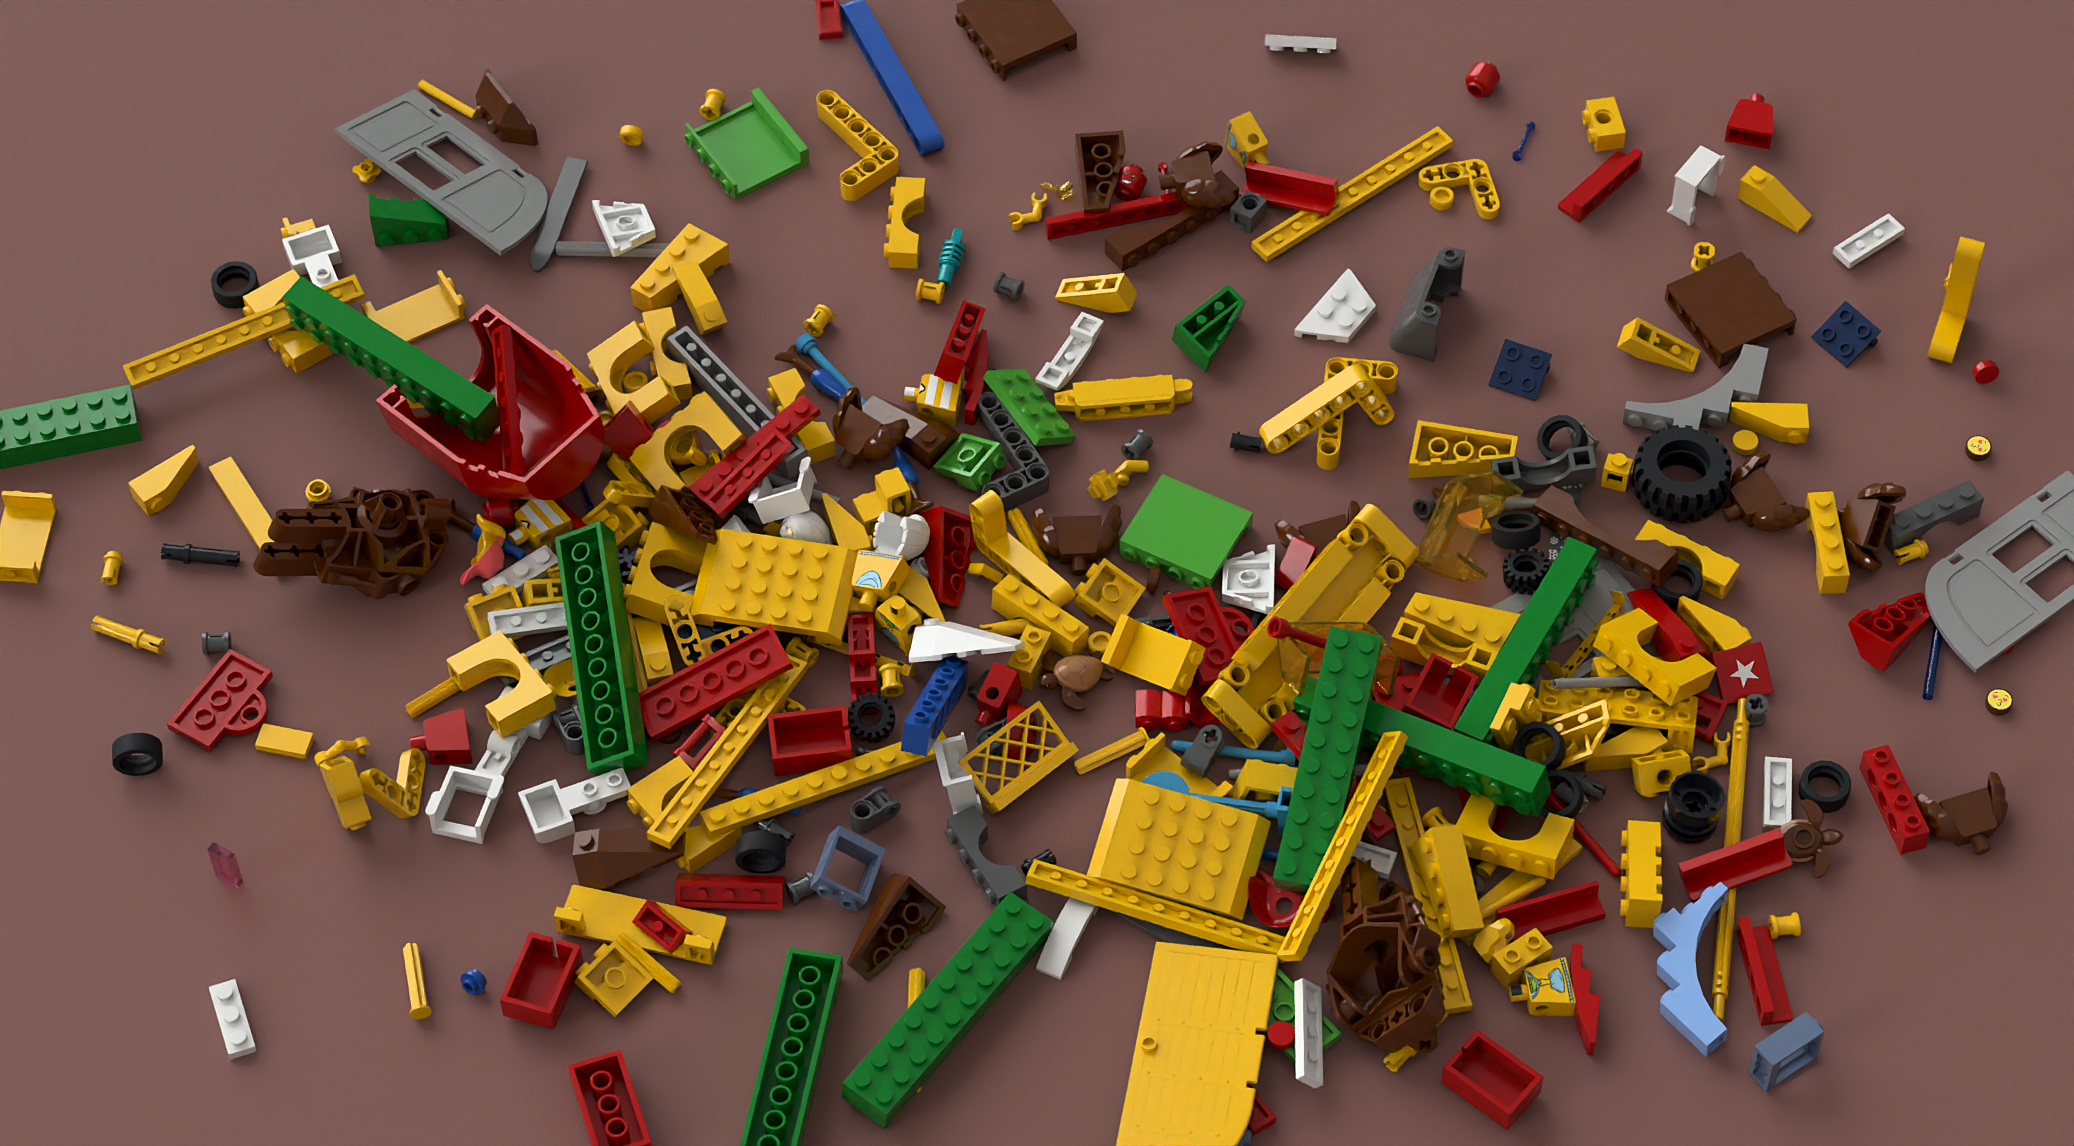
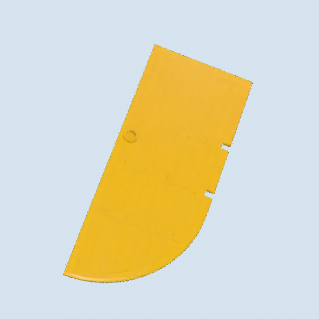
(1198, 1047)

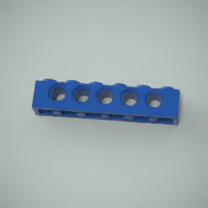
(934, 706)

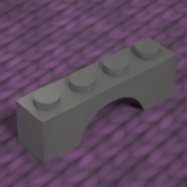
(1570, 468)
(1955, 504)
(969, 833)

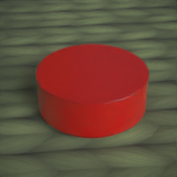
(1985, 371)
(1281, 1035)

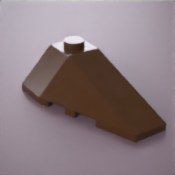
(1098, 167)
(926, 436)
(683, 513)
(615, 854)
(896, 920)

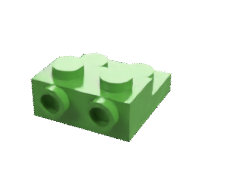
(971, 461)

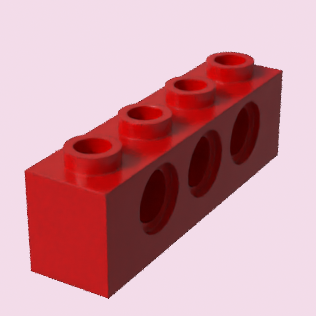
(959, 342)
(1894, 799)

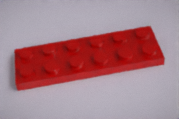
(713, 682)

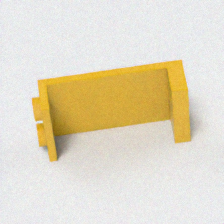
(421, 312)
(25, 534)
(1153, 655)
(1158, 758)

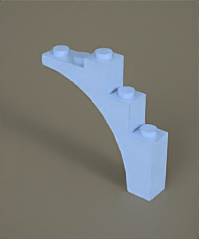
(1684, 1002)

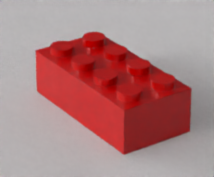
(608, 1101)

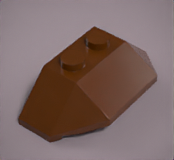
(502, 113)

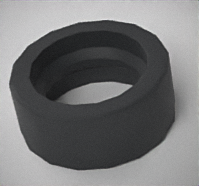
(228, 271)
(1554, 424)
(1516, 530)
(1691, 573)
(1536, 728)
(137, 743)
(1833, 771)
(1578, 794)
(749, 848)

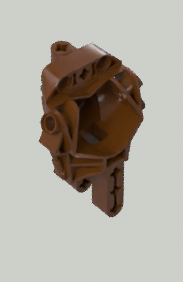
(349, 540)
(1385, 965)

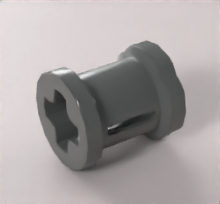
(1009, 286)
(1137, 445)
(216, 642)
(1751, 707)
(800, 888)

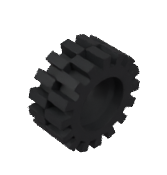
(1524, 560)
(866, 702)

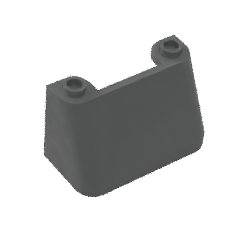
(1417, 318)

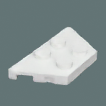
(624, 225)
(1339, 311)
(1250, 580)

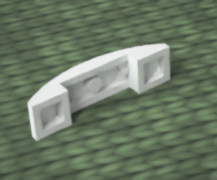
(1072, 353)
(1064, 937)

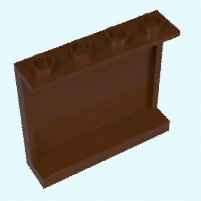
(1014, 30)
(1728, 307)

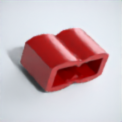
(1160, 710)

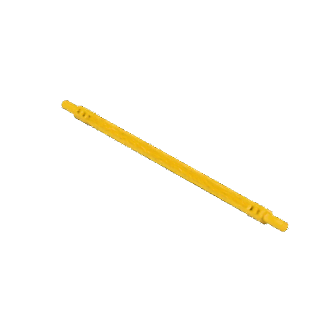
(1732, 835)

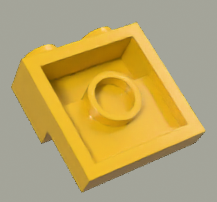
(621, 519)
(1107, 592)
(479, 606)
(1515, 712)
(612, 978)

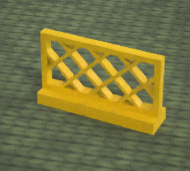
(1033, 773)

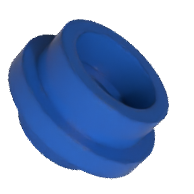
(473, 982)

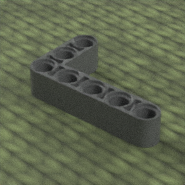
(1030, 471)

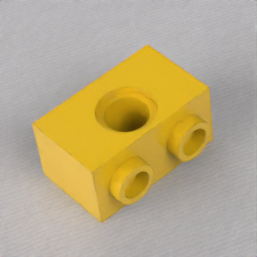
(1604, 124)
(1029, 658)
(1647, 768)
(1522, 953)

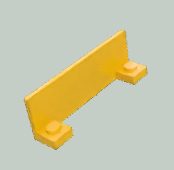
(1627, 708)
(606, 915)

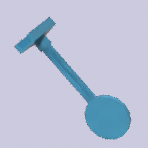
(1270, 809)

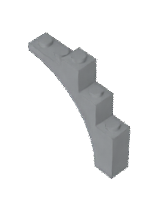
(1710, 406)

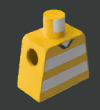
(937, 398)
(537, 522)

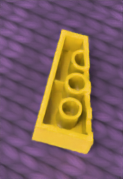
(658, 284)
(1456, 450)
(1263, 781)

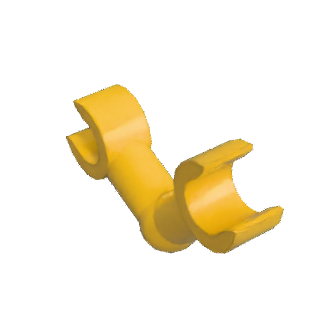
(1034, 216)
(341, 746)
(1720, 759)

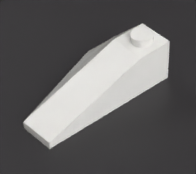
(942, 639)

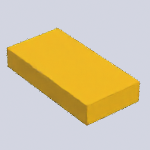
(284, 741)

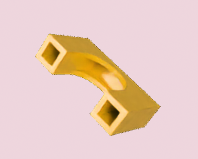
(295, 347)
(610, 364)
(700, 415)
(661, 548)
(500, 657)
(1670, 681)
(652, 796)
(1535, 855)

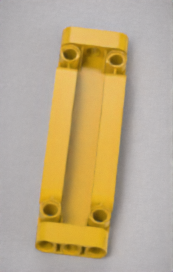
(1339, 586)

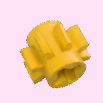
(1103, 485)

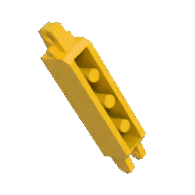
(1124, 397)

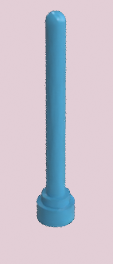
(807, 345)
(1284, 757)

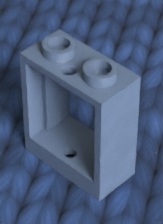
(857, 848)
(1786, 1051)

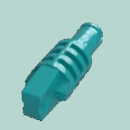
(950, 258)

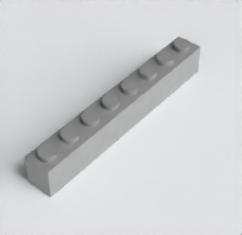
(728, 392)

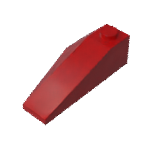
(948, 553)
(1889, 630)
(1672, 636)

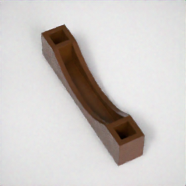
(1134, 244)
(1645, 558)

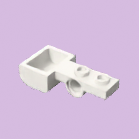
(314, 255)
(503, 751)
(551, 808)

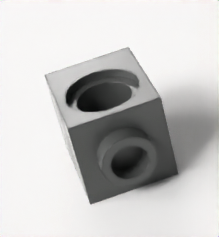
(1248, 211)

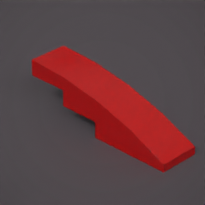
(974, 370)
(862, 656)
(1586, 1003)

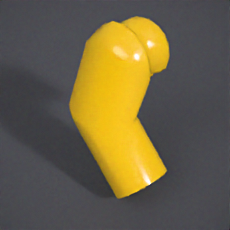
(1129, 467)

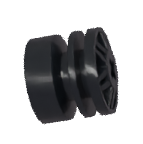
(1693, 807)

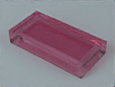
(225, 865)

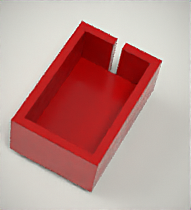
(1436, 700)
(809, 739)
(541, 980)
(1492, 1079)

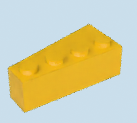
(1460, 622)
(1642, 873)
(1449, 880)

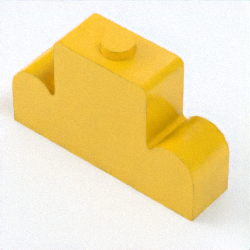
(346, 792)

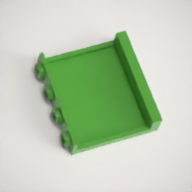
(748, 146)
(1184, 532)

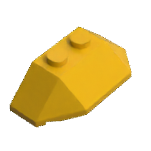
(1582, 733)

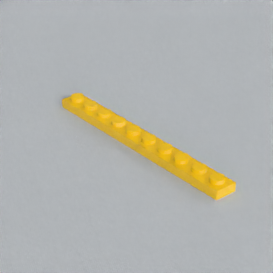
(1354, 193)
(227, 338)
(724, 755)
(810, 788)
(1408, 829)
(1342, 846)
(1153, 909)

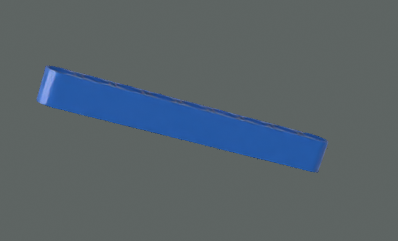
(892, 76)

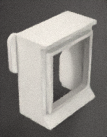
(1699, 173)
(784, 500)
(467, 781)
(958, 783)

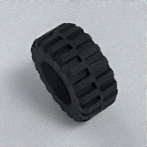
(1685, 448)

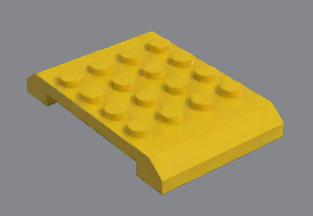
(777, 582)
(1179, 848)

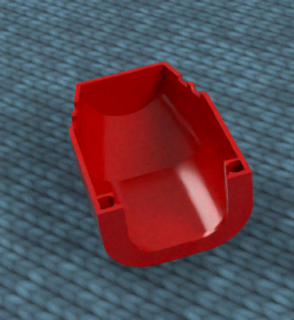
(556, 421)

